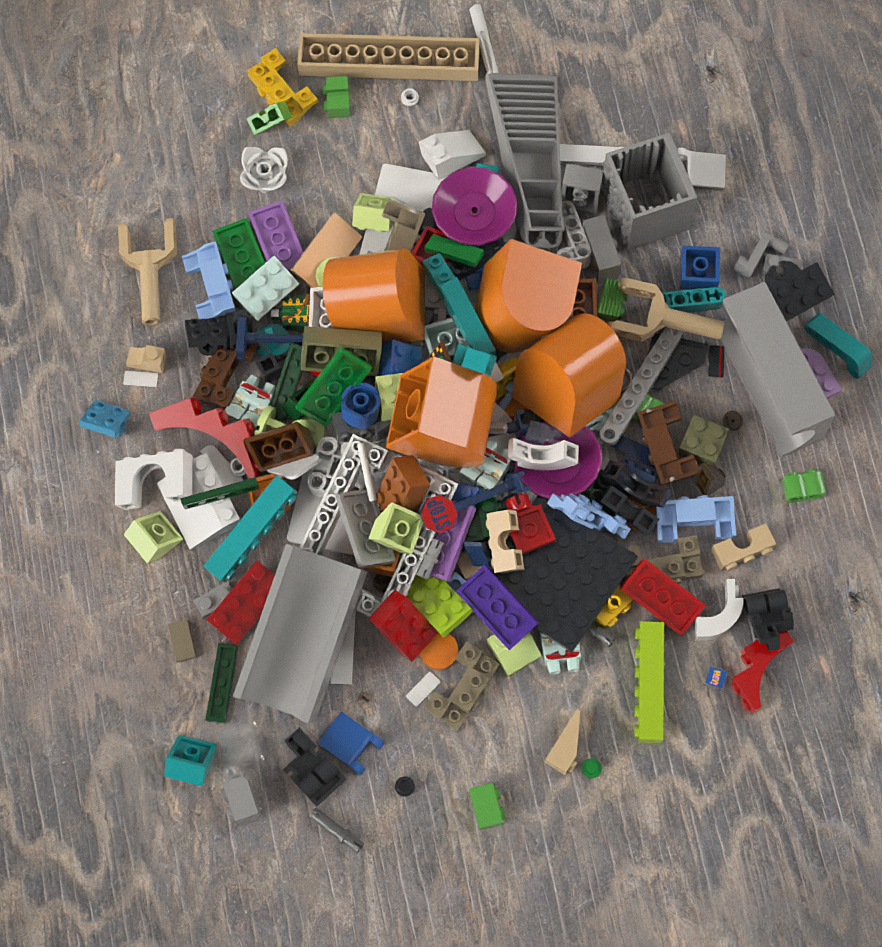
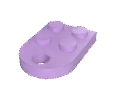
(822, 372)

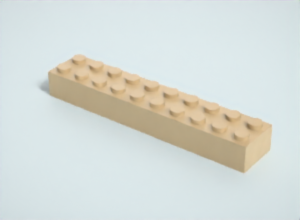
(388, 57)

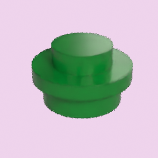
(591, 768)

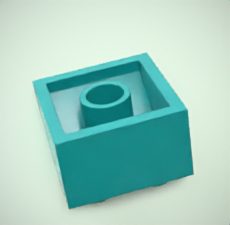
(189, 760)

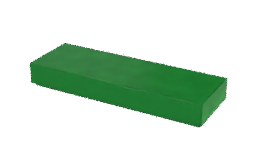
(454, 250)

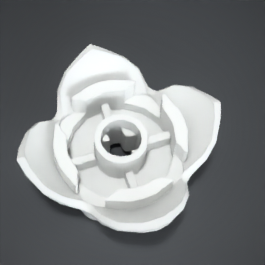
(256, 160)

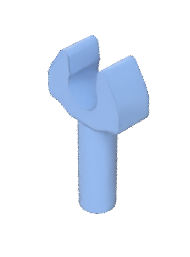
(508, 397)

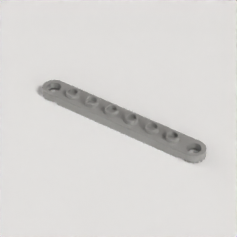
(640, 385)

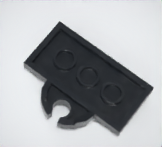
(797, 288)

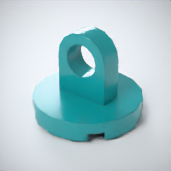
(275, 348)

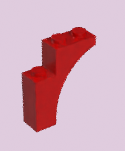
(757, 657)

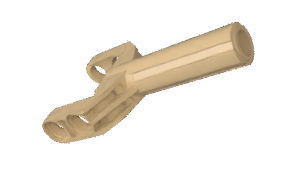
(148, 264)
(662, 316)

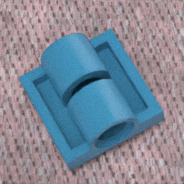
(105, 419)

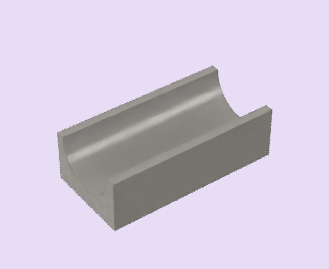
(775, 370)
(300, 633)

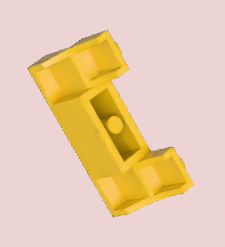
(276, 90)

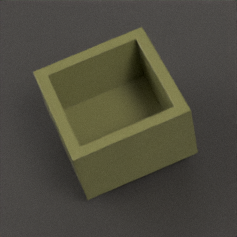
(703, 440)

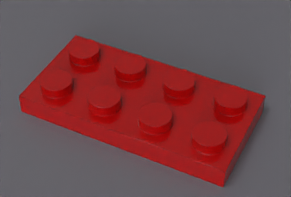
(662, 596)
(243, 603)

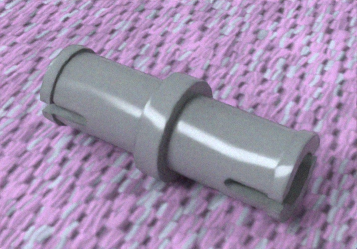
(430, 559)

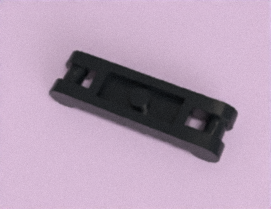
(466, 270)

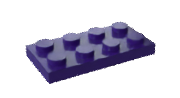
(497, 607)

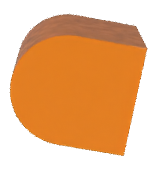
(377, 294)
(525, 295)
(571, 373)
(443, 414)

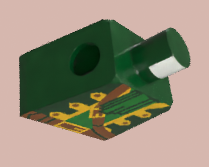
(293, 313)

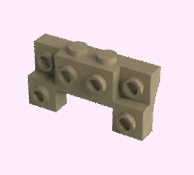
(406, 225)
(678, 566)
(468, 690)

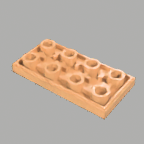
(333, 240)

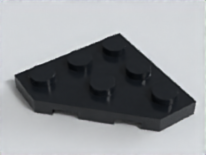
(684, 359)

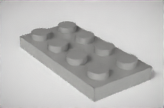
(359, 518)

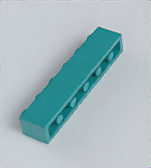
(251, 529)

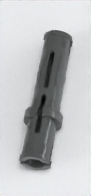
(343, 836)

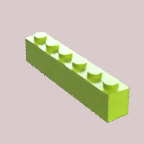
(650, 682)

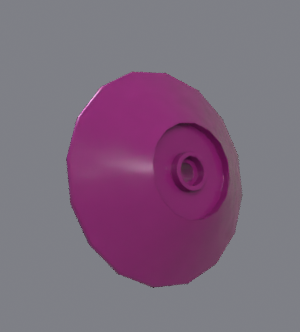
(474, 190)
(566, 480)

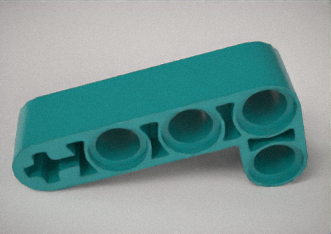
(690, 305)
(853, 352)

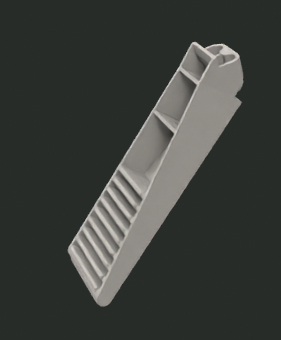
(530, 151)

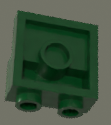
(478, 531)

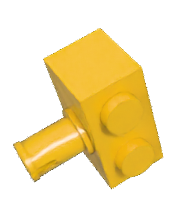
(616, 604)

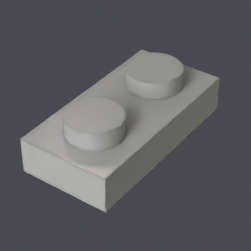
(774, 259)
(210, 600)

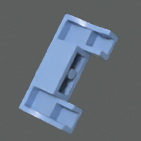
(696, 512)
(589, 513)

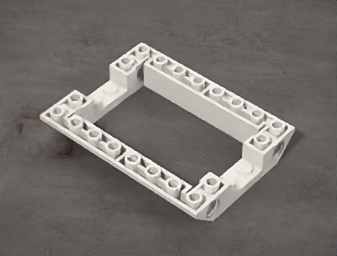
(329, 514)

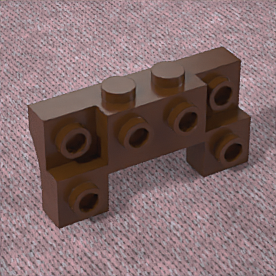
(217, 374)
(661, 444)

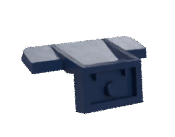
(637, 459)

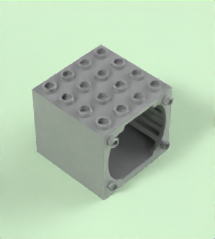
(659, 162)

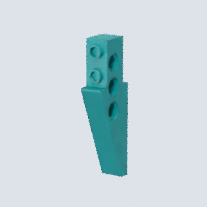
(457, 304)
(474, 359)

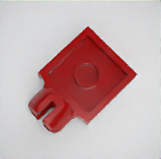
(532, 523)

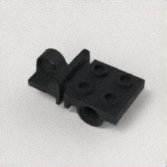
(214, 332)
(768, 616)
(312, 770)

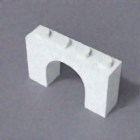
(132, 472)

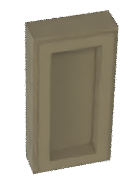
(182, 641)

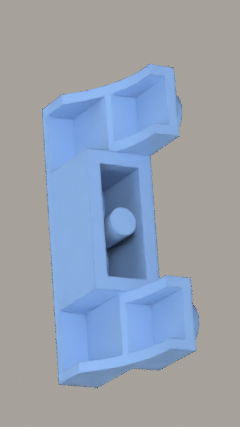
(214, 276)

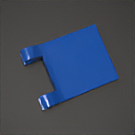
(348, 741)

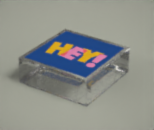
(715, 678)

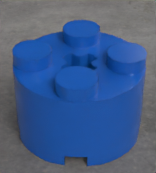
(360, 405)

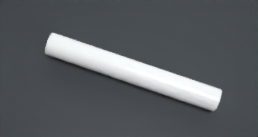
(366, 471)

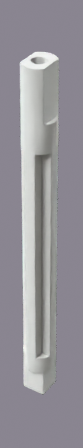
(484, 41)

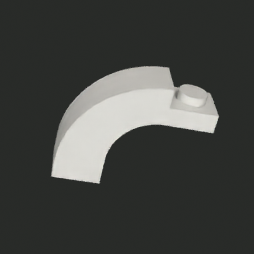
(543, 457)
(714, 627)

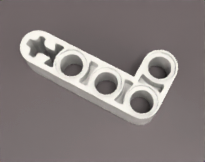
(575, 237)

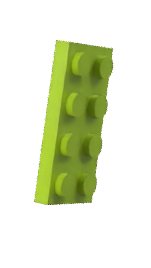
(438, 603)

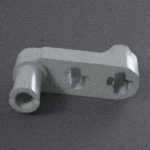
(747, 266)

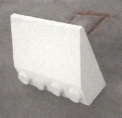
(208, 520)

